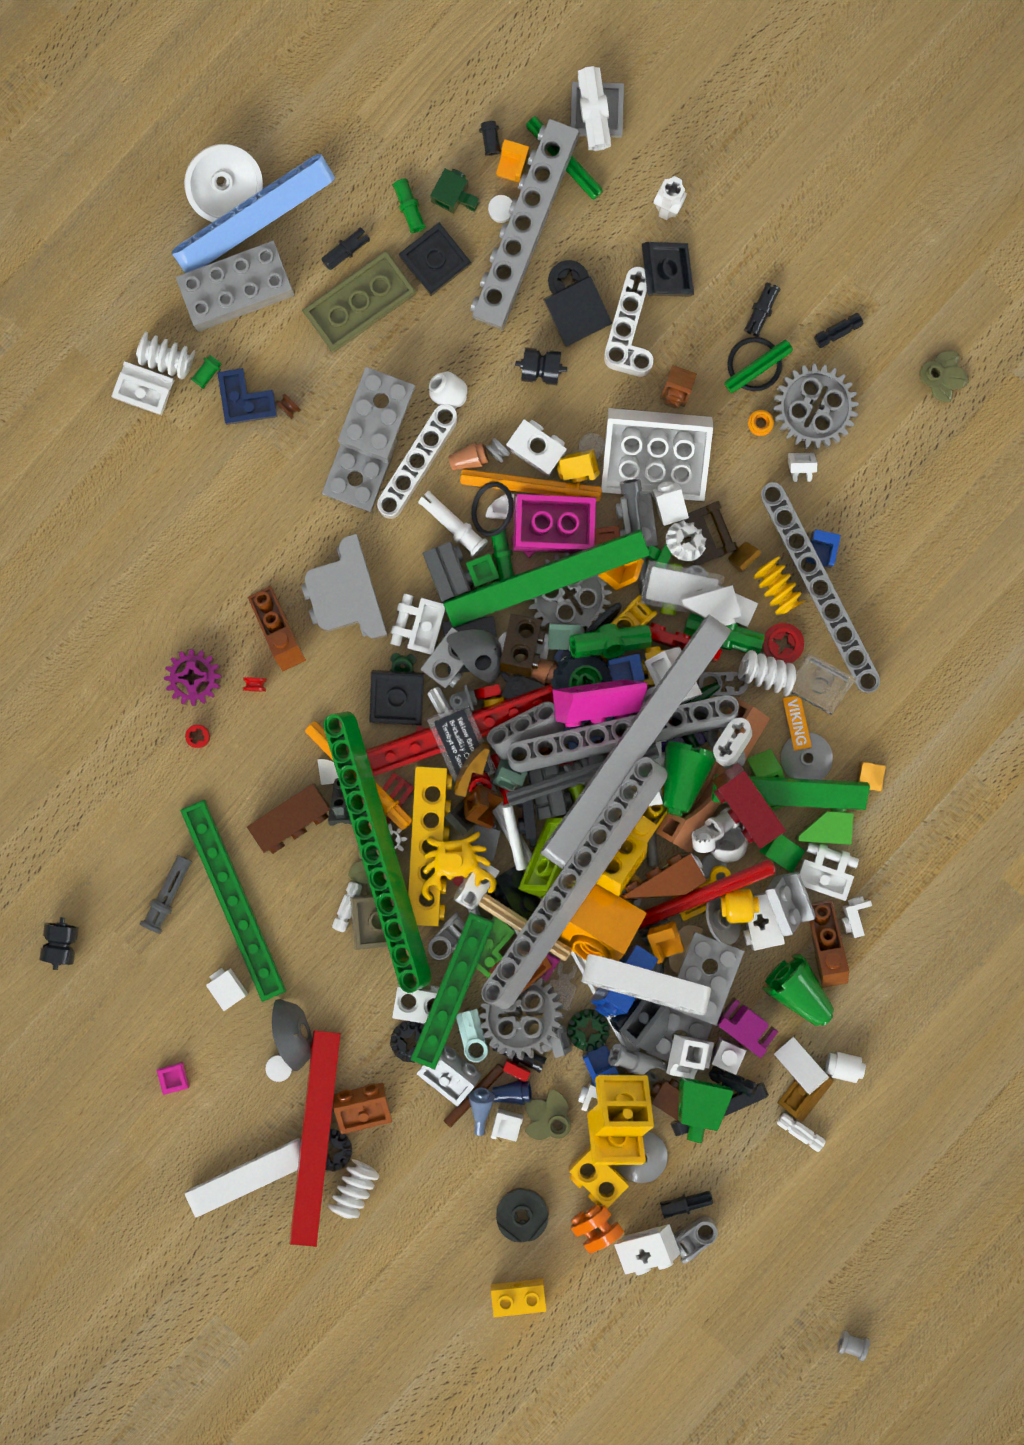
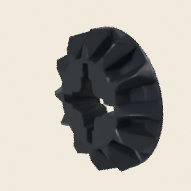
(561, 271)
(398, 1045)
(341, 1157)

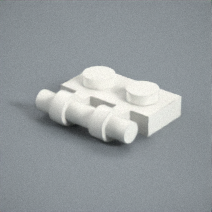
(426, 624)
(825, 879)

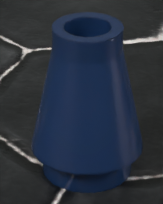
(513, 1093)

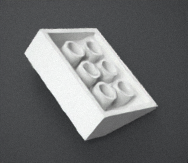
(657, 450)

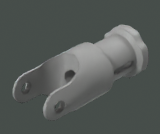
(635, 1061)

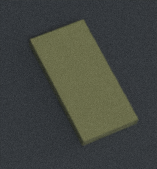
(359, 301)

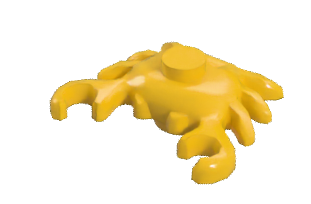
(454, 860)

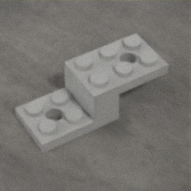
(368, 439)
(720, 982)

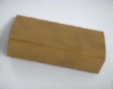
(799, 1102)

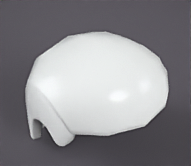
(730, 846)

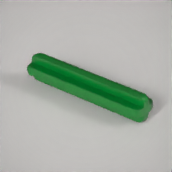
(758, 366)

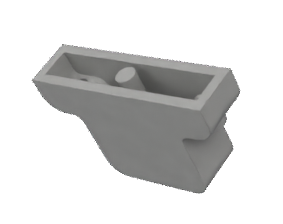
(344, 593)

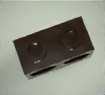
(516, 644)

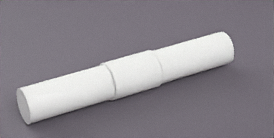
(514, 837)

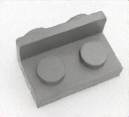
(646, 516)
(789, 902)
(452, 1076)

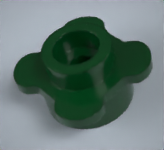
(398, 659)

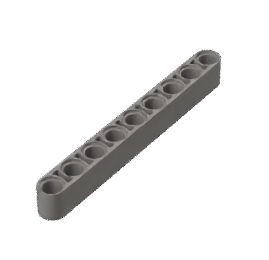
(819, 574)
(608, 730)

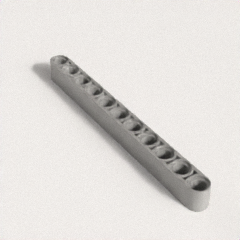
(636, 740)
(571, 896)

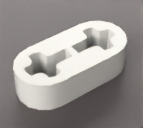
(737, 744)

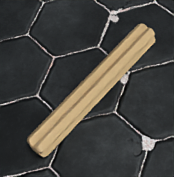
(518, 922)

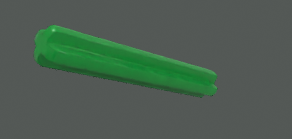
(574, 168)

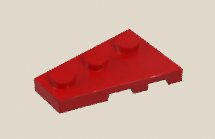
(673, 640)

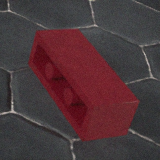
(747, 806)

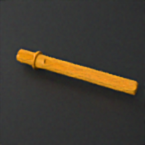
(530, 485)
(389, 806)

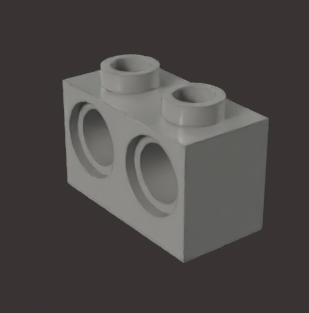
(444, 654)

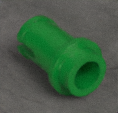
(206, 371)

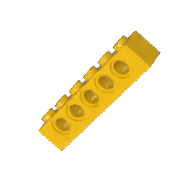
(425, 778)

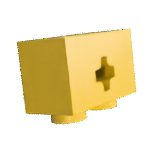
(518, 1297)

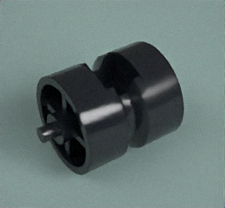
(546, 366)
(58, 948)

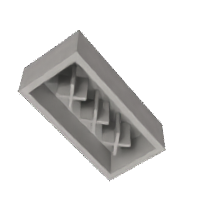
(235, 286)

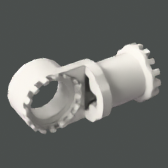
(713, 831)

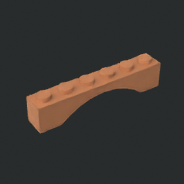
(680, 829)

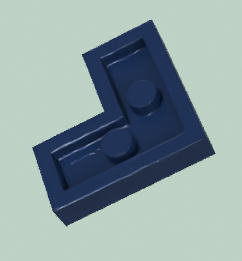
(239, 404)

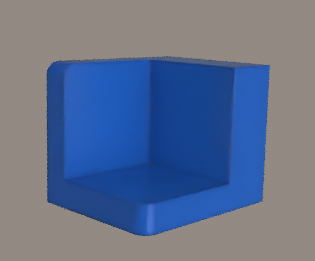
(826, 547)
(626, 668)
(598, 1063)

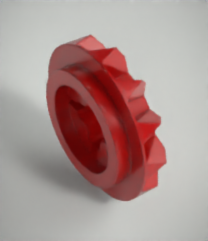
(794, 638)

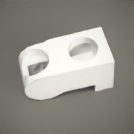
(468, 893)

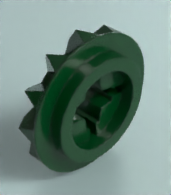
(580, 1020)

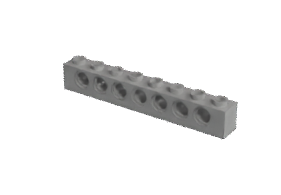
(551, 135)

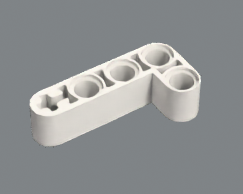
(630, 320)

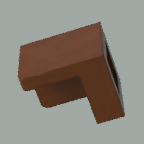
(480, 804)

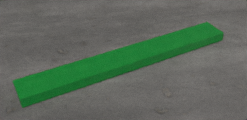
(546, 578)
(233, 900)

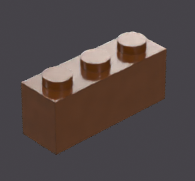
(290, 819)

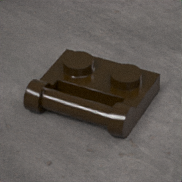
(699, 522)

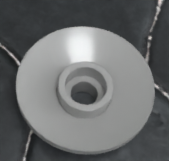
(818, 768)
(718, 925)
(655, 1162)

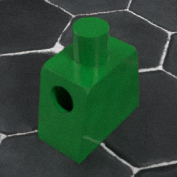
(702, 1106)

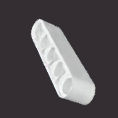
(419, 448)
(646, 984)
(244, 1178)

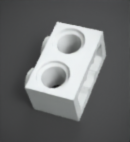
(418, 1012)

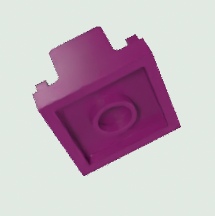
(746, 1027)

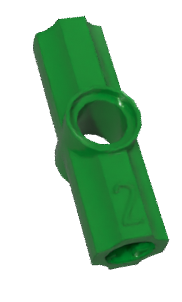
(738, 639)
(610, 641)

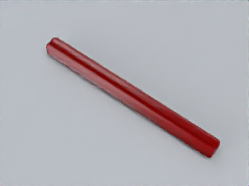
(708, 892)

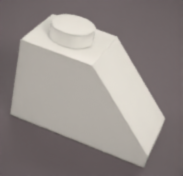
(718, 603)

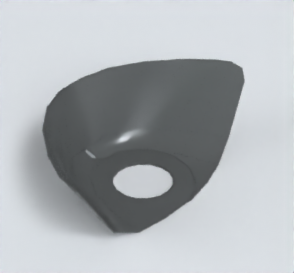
(475, 643)
(285, 1024)

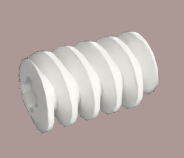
(166, 358)
(768, 671)
(354, 1190)

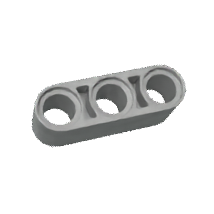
(528, 725)

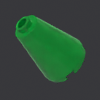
(686, 774)
(799, 990)

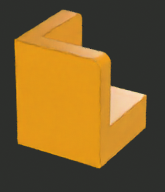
(512, 161)
(622, 575)
(665, 941)

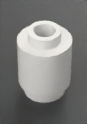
(845, 1067)

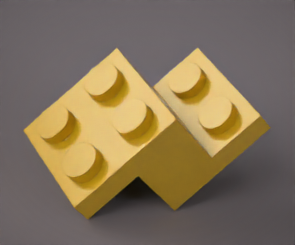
(620, 1119)

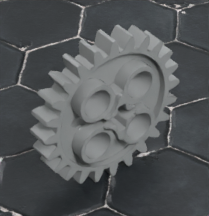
(836, 417)
(549, 607)
(519, 1039)

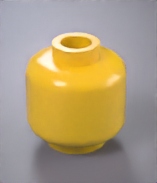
(739, 906)

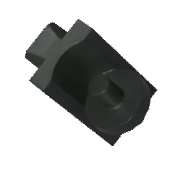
(338, 809)

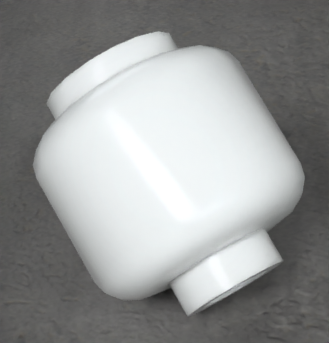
(448, 389)

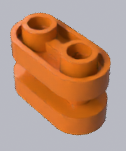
(586, 1223)

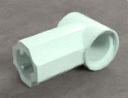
(470, 1031)

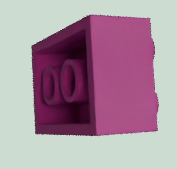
(553, 523)

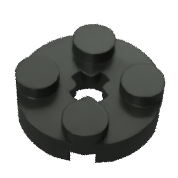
(524, 1230)

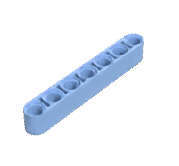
(253, 214)

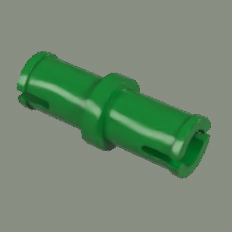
(409, 205)
(502, 555)

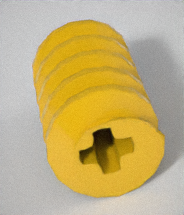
(778, 586)

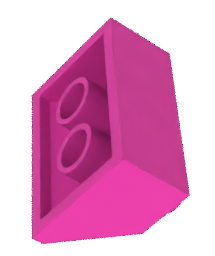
(598, 701)

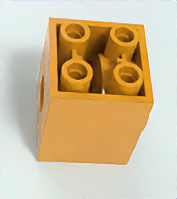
(602, 925)

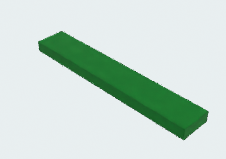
(810, 792)
(452, 990)

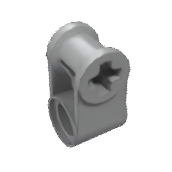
(448, 934)
(693, 1240)

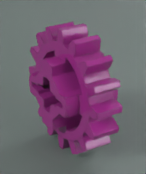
(192, 665)

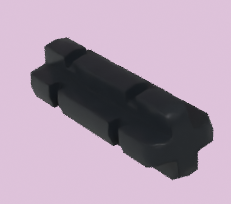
(838, 330)
(733, 1081)

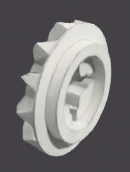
(688, 551)

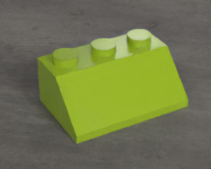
(541, 871)

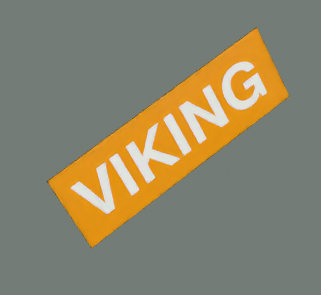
(797, 723)

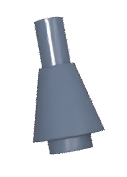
(481, 1103)

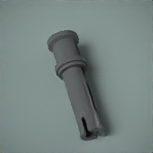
(157, 905)

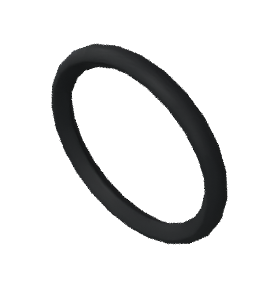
(750, 340)
(509, 514)
(605, 618)

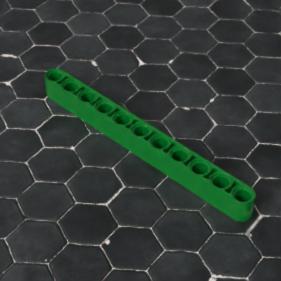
(375, 864)

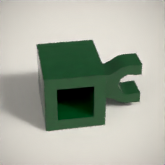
(451, 192)

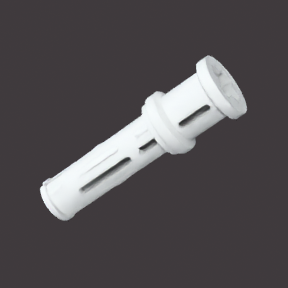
(462, 532)

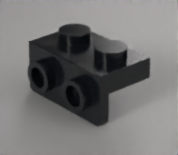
(513, 898)

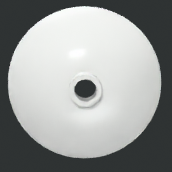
(241, 180)

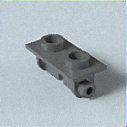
(463, 699)

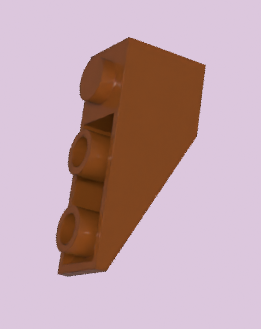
(678, 387)
(276, 629)
(673, 880)
(828, 945)

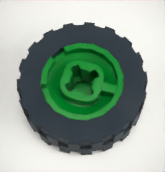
(580, 672)

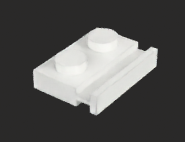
(143, 388)

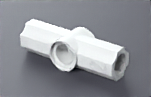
(594, 108)
(670, 198)

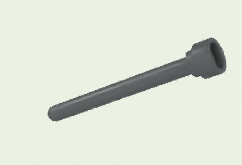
(631, 491)

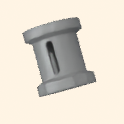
(853, 1345)

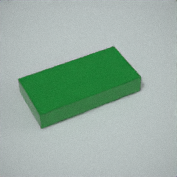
(783, 852)

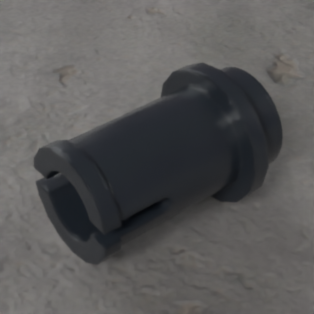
(490, 138)

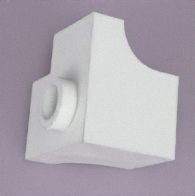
(688, 1056)

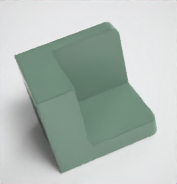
(560, 633)
(507, 778)

